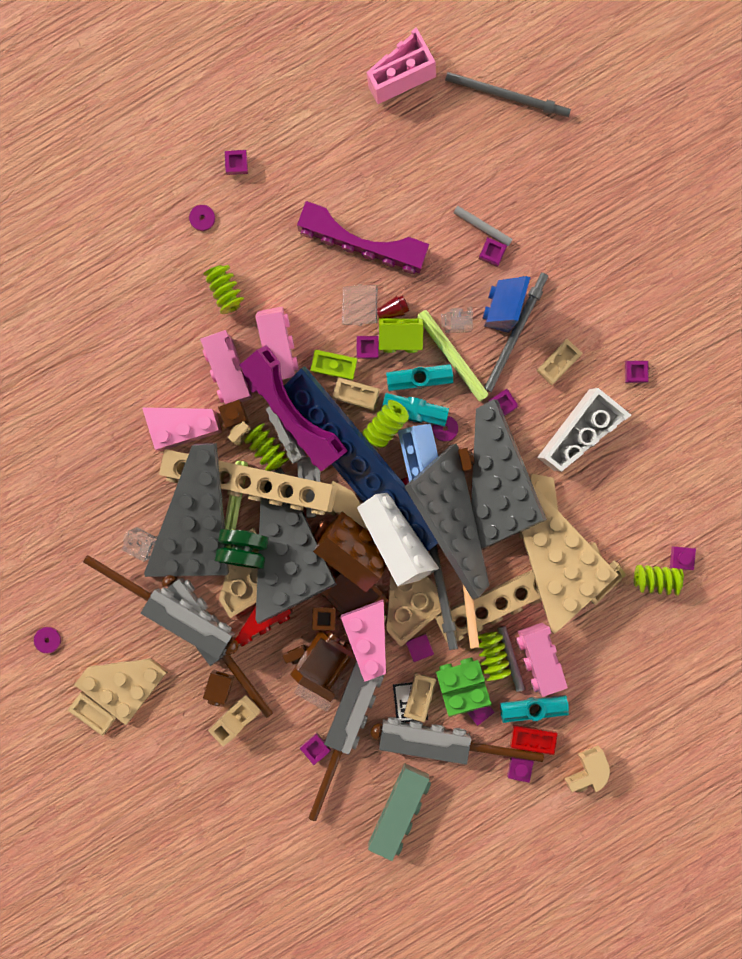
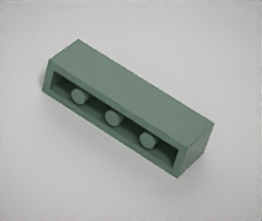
(398, 812)

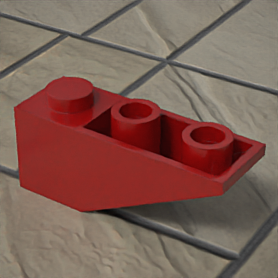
(251, 626)

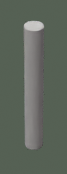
(482, 226)
(512, 660)

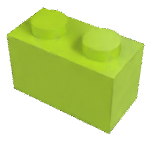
(400, 335)

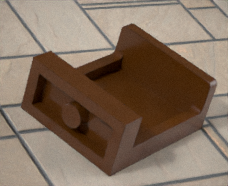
(349, 597)
(323, 664)

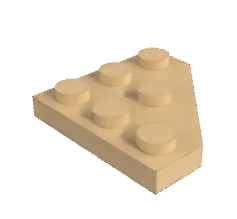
(239, 588)
(411, 608)
(121, 685)

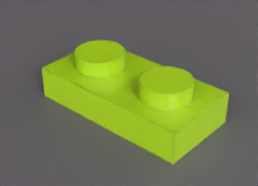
(333, 365)

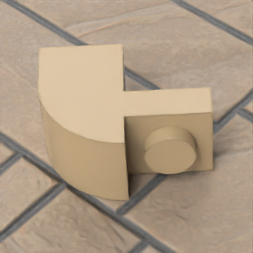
(234, 720)
(595, 771)

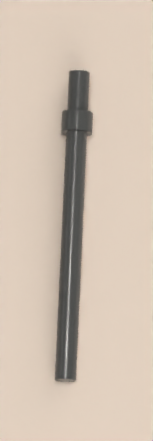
(547, 106)
(534, 295)
(448, 626)

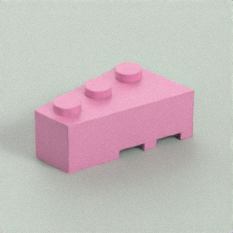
(402, 69)
(273, 332)
(225, 363)
(180, 425)
(367, 638)
(541, 659)

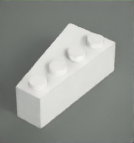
(583, 428)
(396, 540)

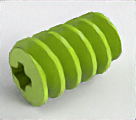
(223, 288)
(386, 424)
(265, 448)
(658, 579)
(494, 656)

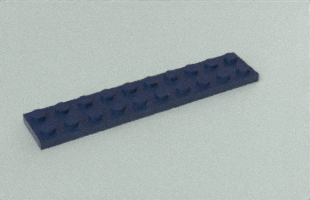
(361, 464)

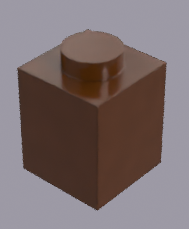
(233, 414)
(323, 618)
(218, 688)

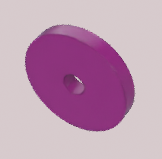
(207, 222)
(447, 435)
(54, 640)

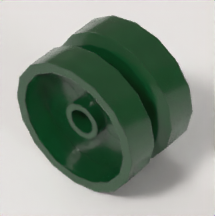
(241, 549)

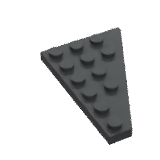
(501, 487)
(446, 507)
(192, 521)
(291, 567)

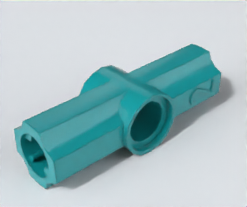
(405, 378)
(420, 410)
(548, 707)

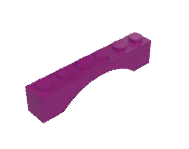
(405, 253)
(265, 374)

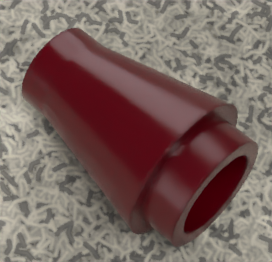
(394, 308)

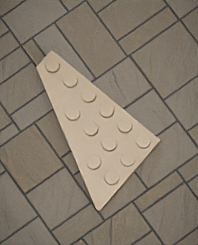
(564, 566)

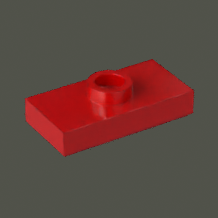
(533, 739)

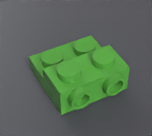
(463, 687)

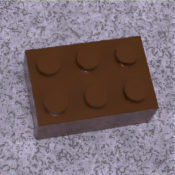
(351, 551)

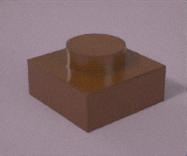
(467, 459)
(294, 655)

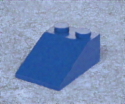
(506, 303)

